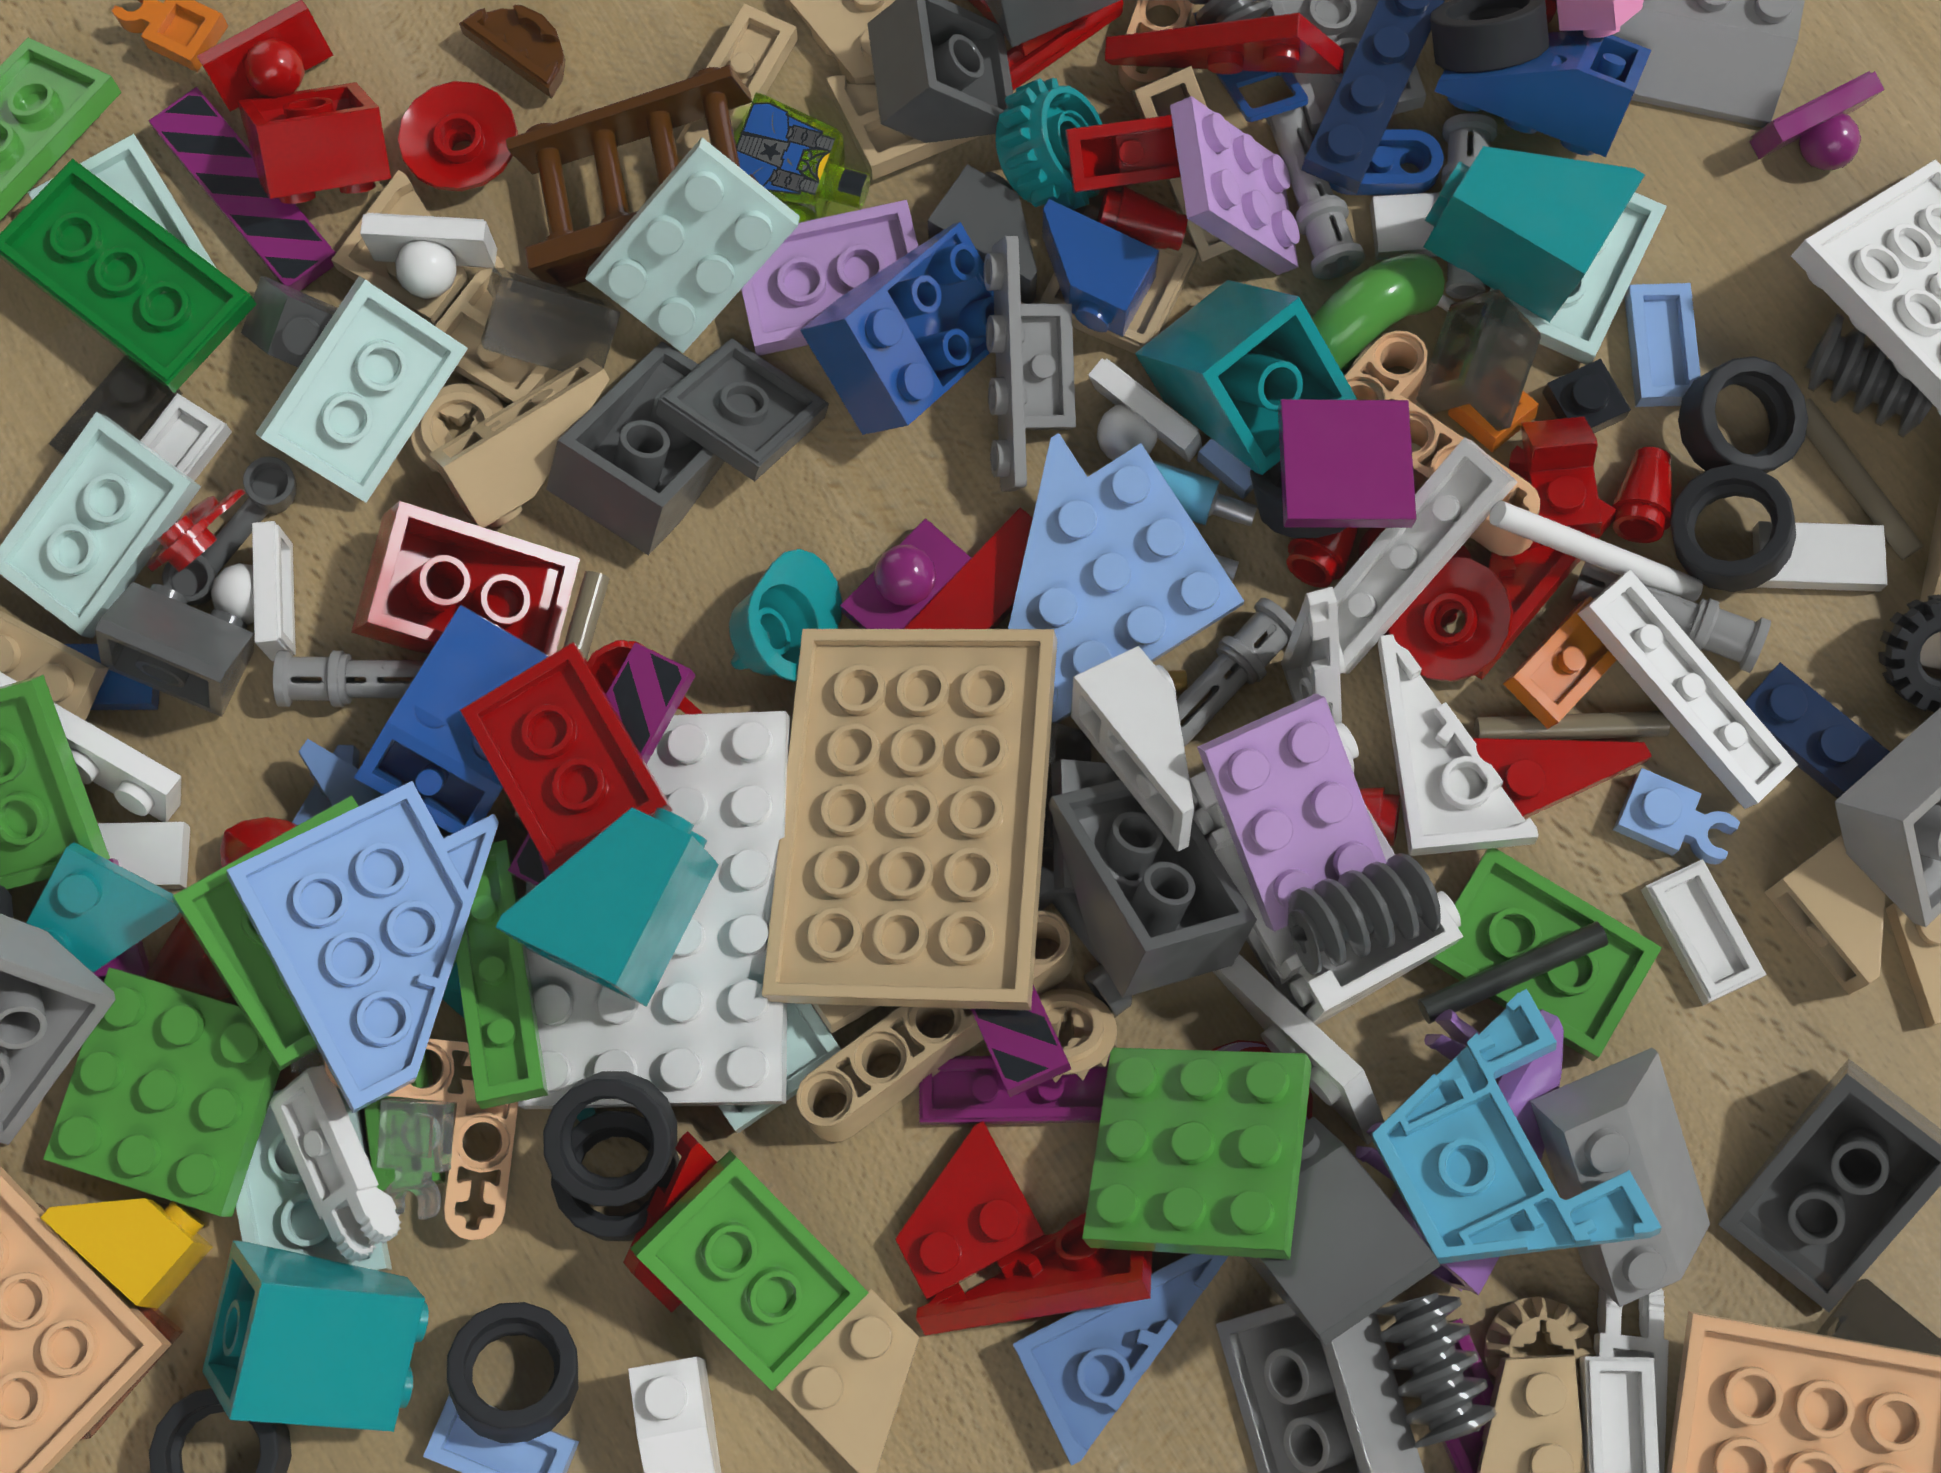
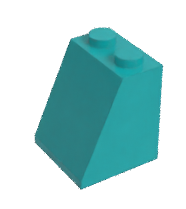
(1528, 222)
(1236, 361)
(618, 903)
(312, 1340)

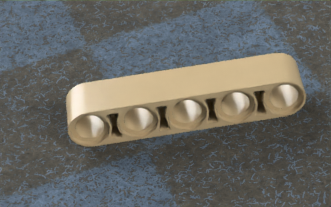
(920, 1055)

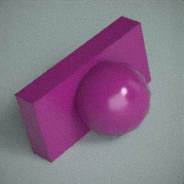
(1825, 130)
(905, 580)

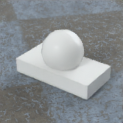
(428, 248)
(1138, 417)
(262, 590)

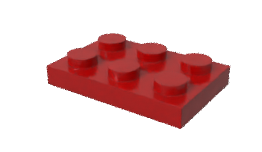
(562, 754)

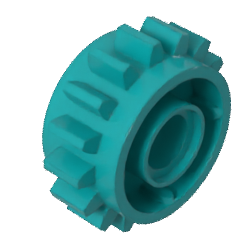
(1034, 141)

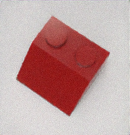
(316, 142)

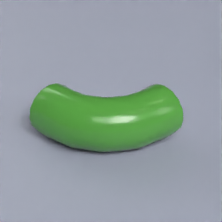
(1376, 301)

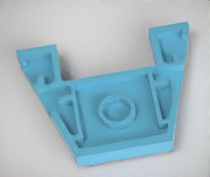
(1473, 1170)

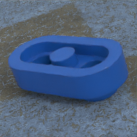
(1397, 148)

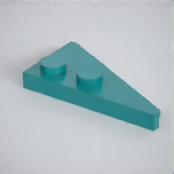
(99, 907)

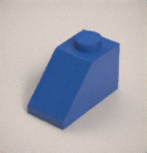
(1097, 268)

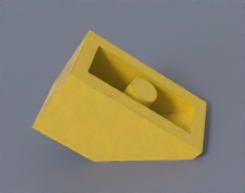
(134, 1244)

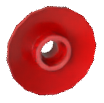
(453, 115)
(1457, 588)

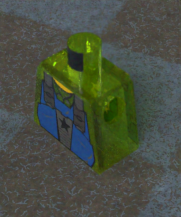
(798, 159)

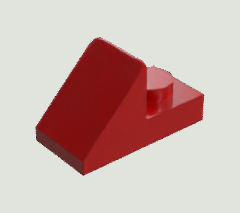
(1122, 153)
(1562, 471)

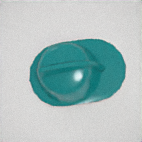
(768, 623)

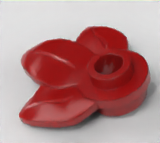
(190, 534)

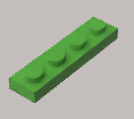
(499, 994)

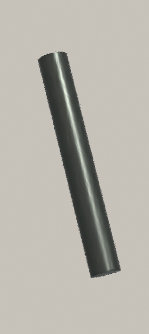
(1514, 971)

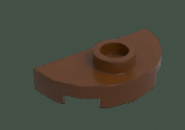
(521, 42)

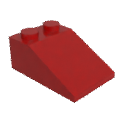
(435, 563)

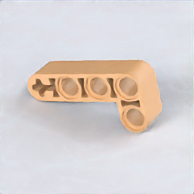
(1373, 382)

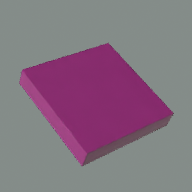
(1346, 463)

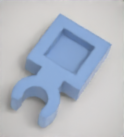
(1666, 815)

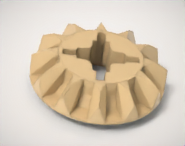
(457, 406)
(1091, 1024)
(1521, 1320)

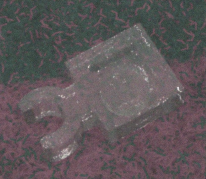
(415, 1143)

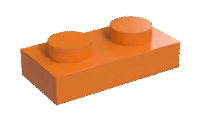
(1560, 669)

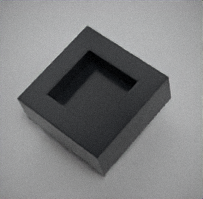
(1589, 394)

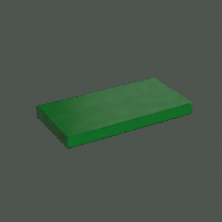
(124, 275)

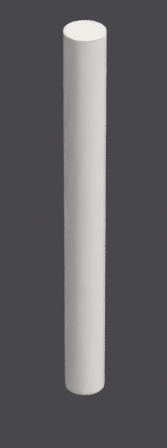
(1593, 550)

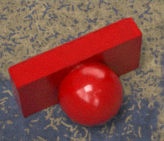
(267, 56)

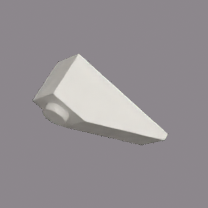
(1135, 725)
(674, 1417)

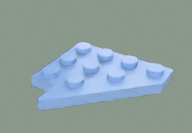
(1114, 566)
(367, 931)

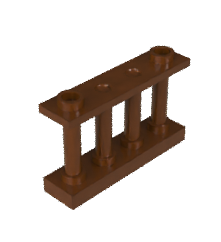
(547, 146)

